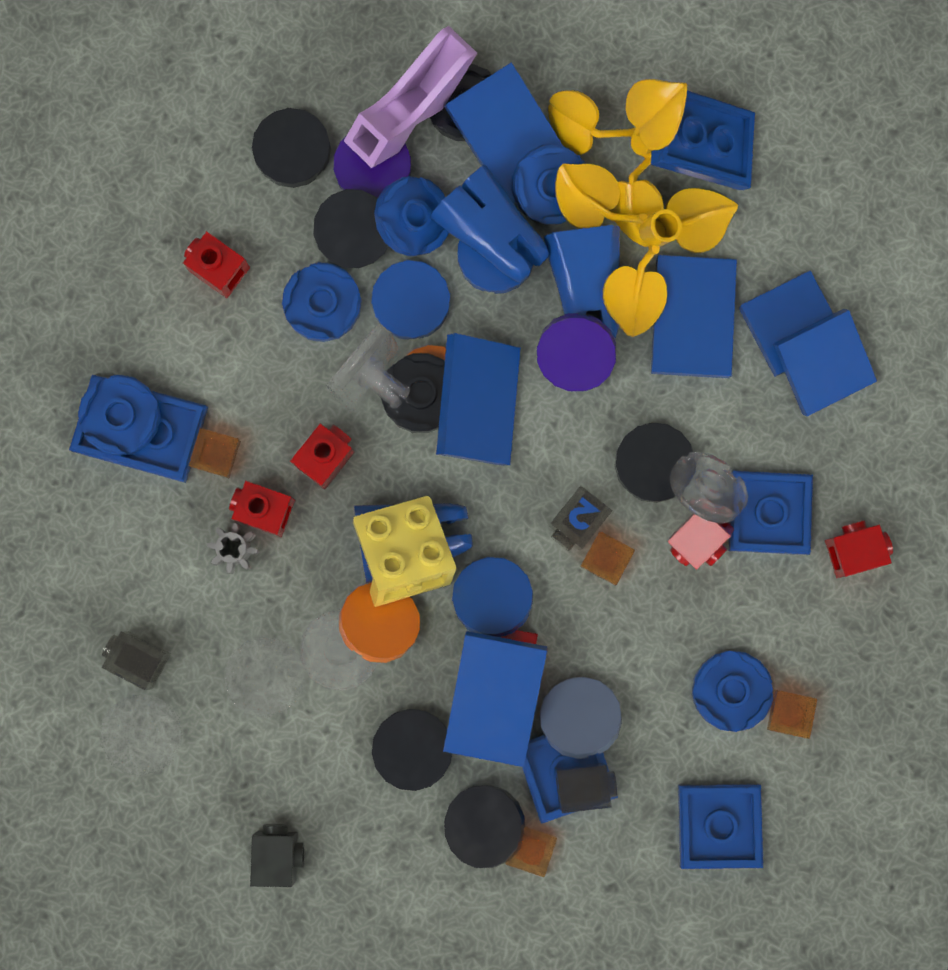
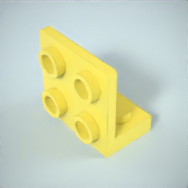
(404, 550)

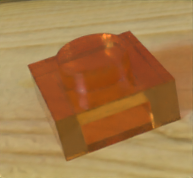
(214, 453)
(607, 558)
(792, 714)
(534, 852)

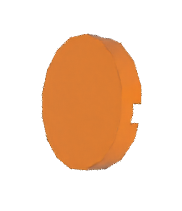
(379, 631)

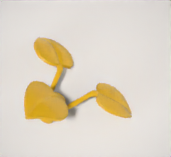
(653, 109)
(691, 217)

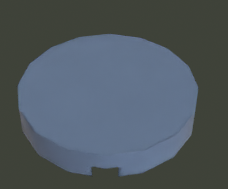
(580, 717)

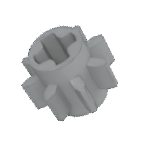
(221, 548)

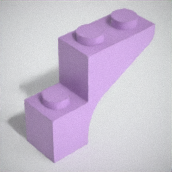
(414, 98)

